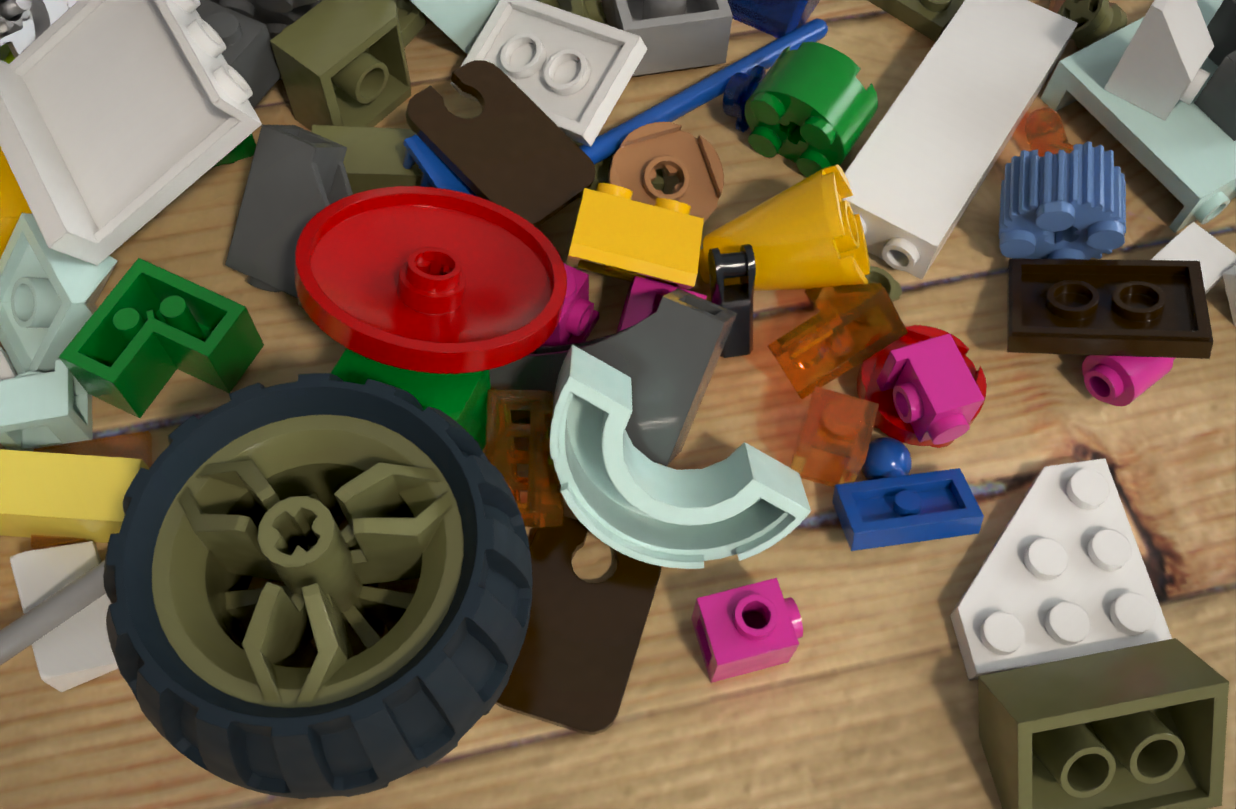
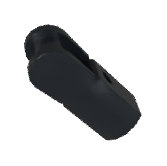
(735, 297)

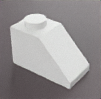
(1164, 58)

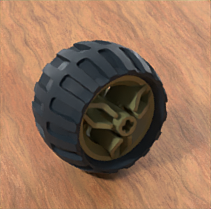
(264, 498)

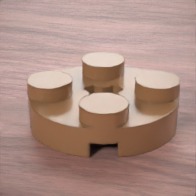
(679, 154)

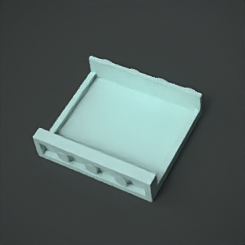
(1182, 152)

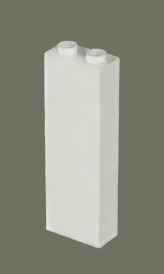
(951, 127)

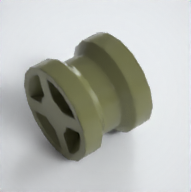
(1094, 19)

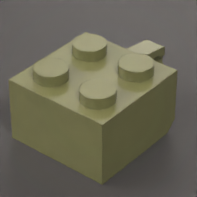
(348, 61)

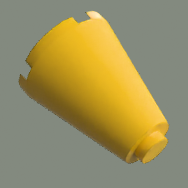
(798, 237)

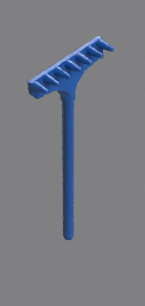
(439, 175)

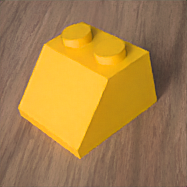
(636, 238)

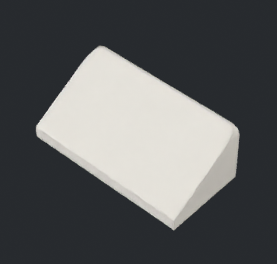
(80, 645)

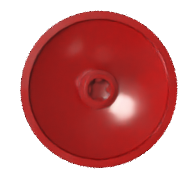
(429, 279)

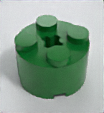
(810, 108)

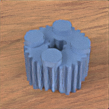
(1062, 205)

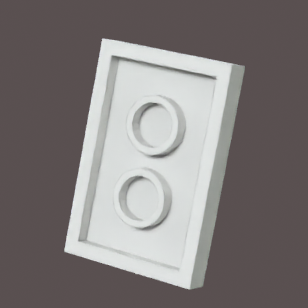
(560, 62)

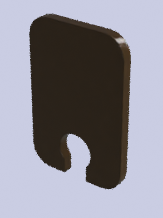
(506, 151)
(578, 635)

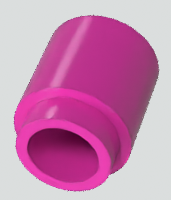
(1122, 378)

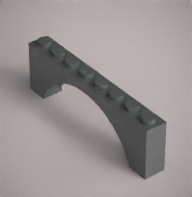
(664, 355)

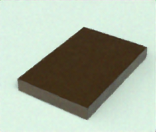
(1108, 308)

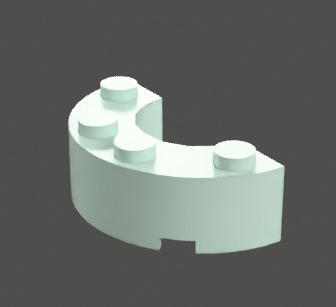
(650, 508)

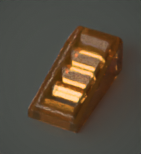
(544, 497)

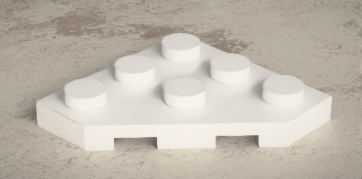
(1059, 579)

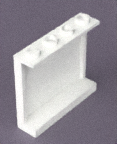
(118, 118)

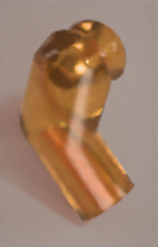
(1046, 132)

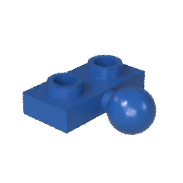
(903, 507)

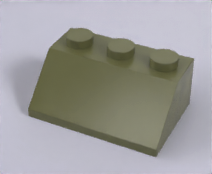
(1107, 731)

